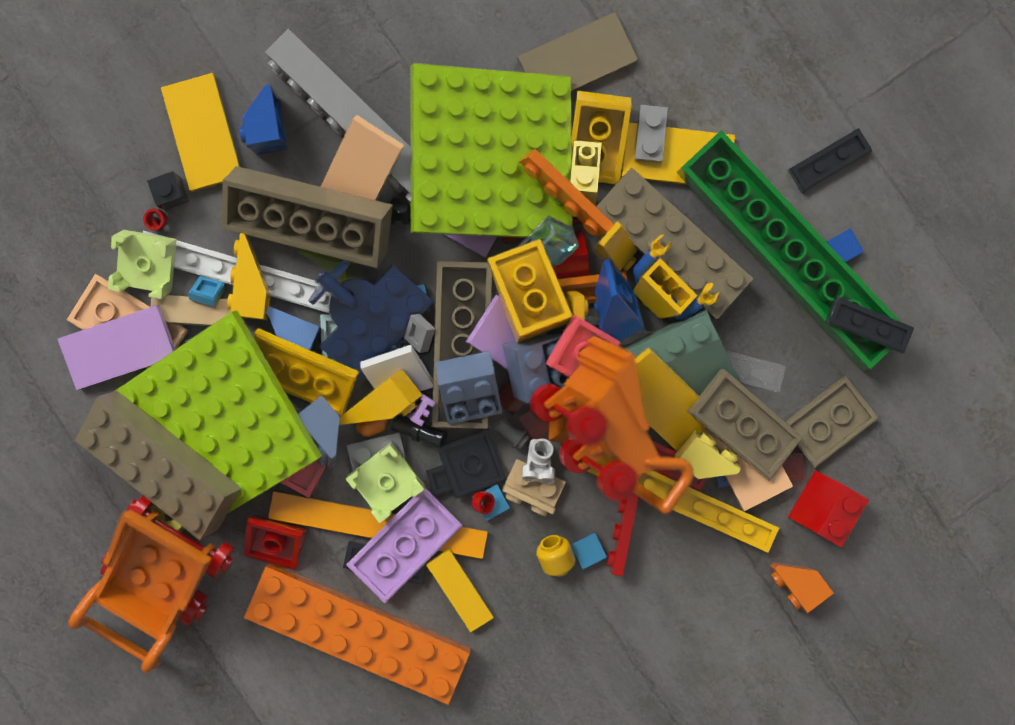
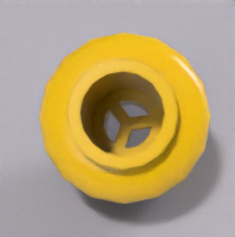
(555, 555)

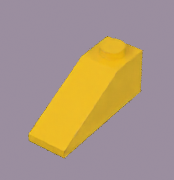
(617, 247)
(385, 402)

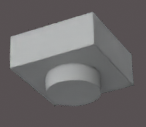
(419, 333)

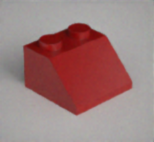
(828, 508)

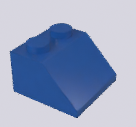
(263, 124)
(616, 304)

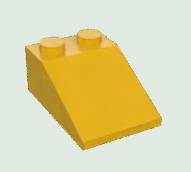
(604, 121)
(529, 291)

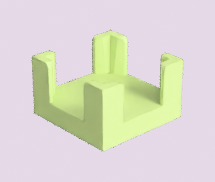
(143, 263)
(385, 481)

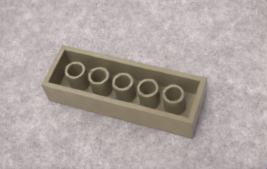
(306, 216)
(693, 255)
(461, 300)
(157, 464)

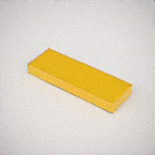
(459, 590)

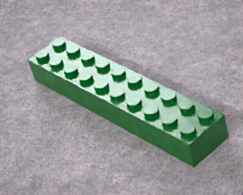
(782, 240)

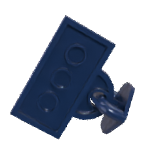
(369, 319)

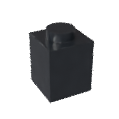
(168, 191)

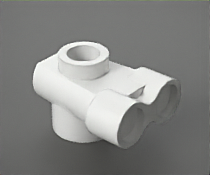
(539, 462)

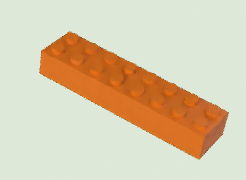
(358, 633)

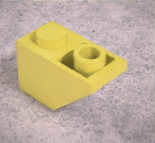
(586, 168)
(708, 458)

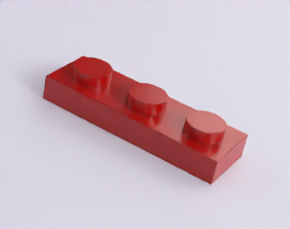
(622, 534)

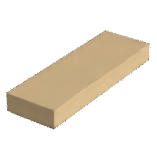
(183, 311)

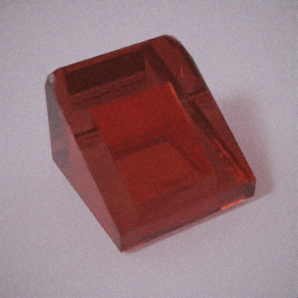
(507, 400)

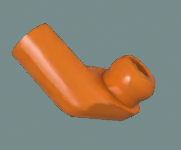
(371, 427)

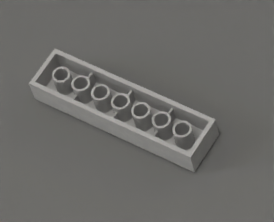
(332, 98)

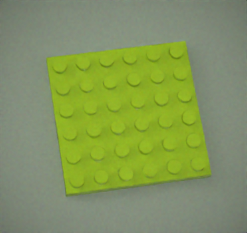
(468, 147)
(227, 407)

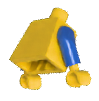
(664, 290)

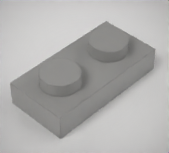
(651, 133)
(364, 450)

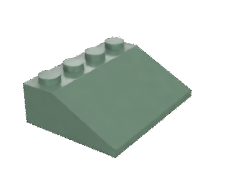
(689, 349)

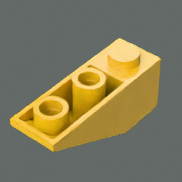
(250, 288)

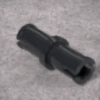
(417, 432)

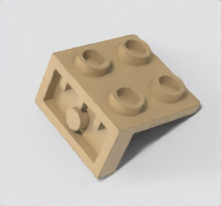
(540, 495)

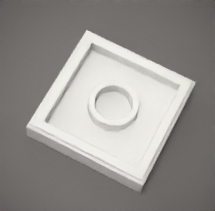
(384, 366)

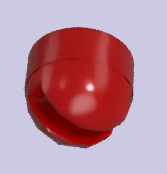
(152, 222)
(488, 505)

